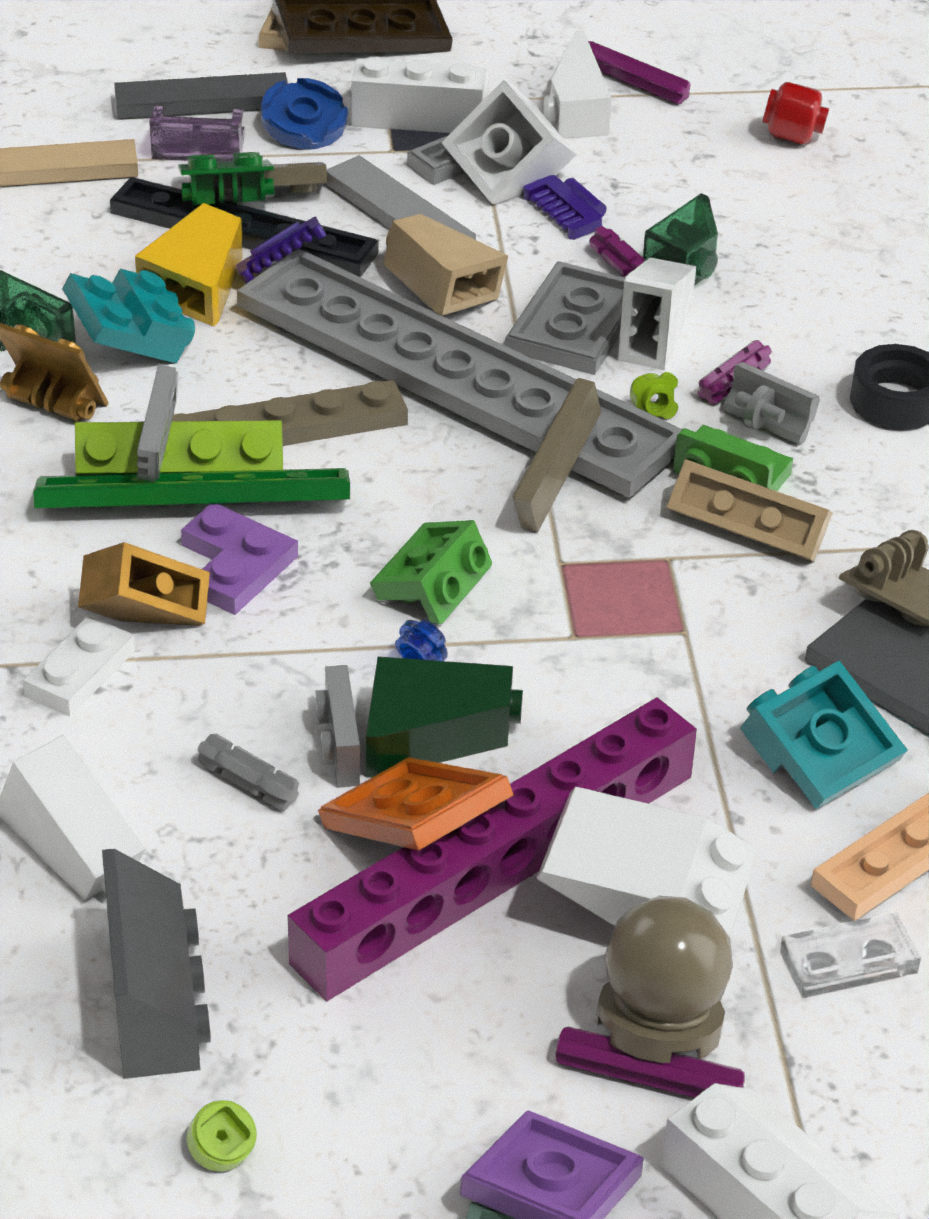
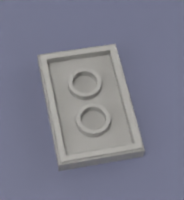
(571, 318)

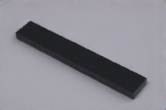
(164, 207)

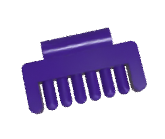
(568, 204)
(279, 245)

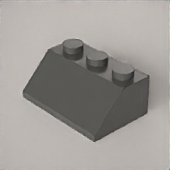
(153, 970)

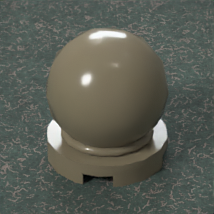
(665, 980)

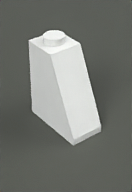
(654, 311)
(65, 815)

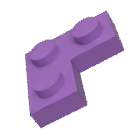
(241, 553)

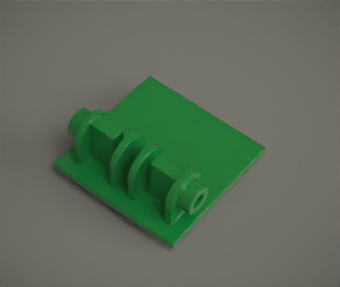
(205, 167)

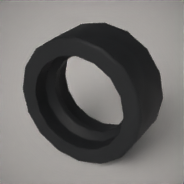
(886, 406)

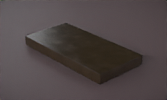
(362, 26)

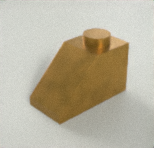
(143, 587)

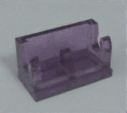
(186, 136)

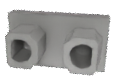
(771, 403)

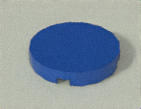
(303, 113)

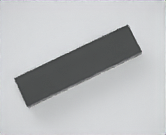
(194, 95)

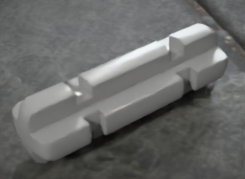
(248, 771)

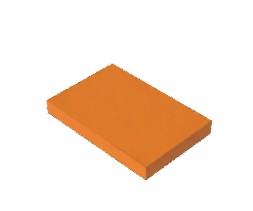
(415, 802)

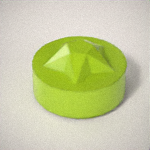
(221, 1135)

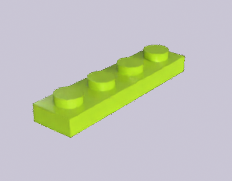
(190, 446)

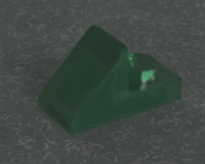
(34, 308)

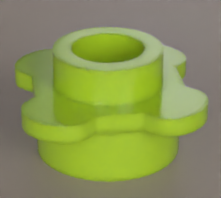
(649, 384)

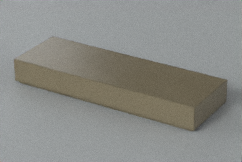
(557, 454)

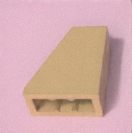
(443, 264)

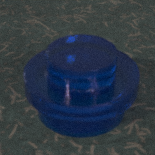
(421, 641)

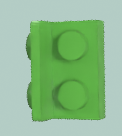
(732, 456)
(435, 567)

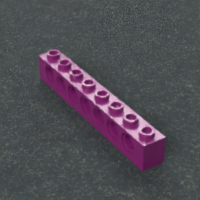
(425, 891)

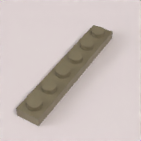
(321, 413)

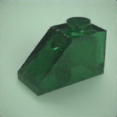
(686, 237)

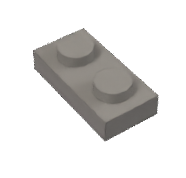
(341, 742)

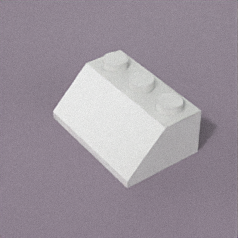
(415, 94)
(758, 1164)

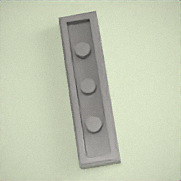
(383, 195)

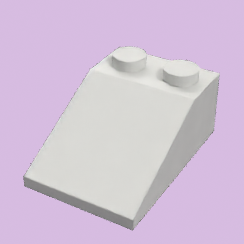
(626, 851)

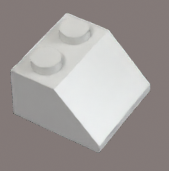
(507, 144)

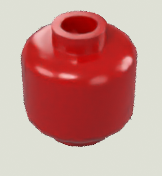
(795, 113)

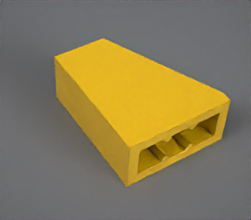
(197, 261)

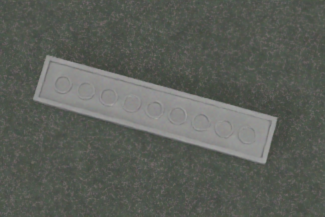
(453, 366)

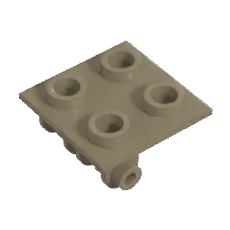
(895, 576)

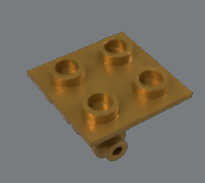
(50, 374)

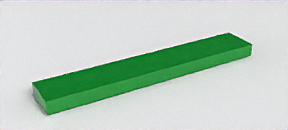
(192, 488)

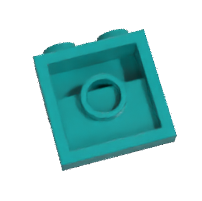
(131, 313)
(822, 733)

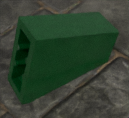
(438, 711)

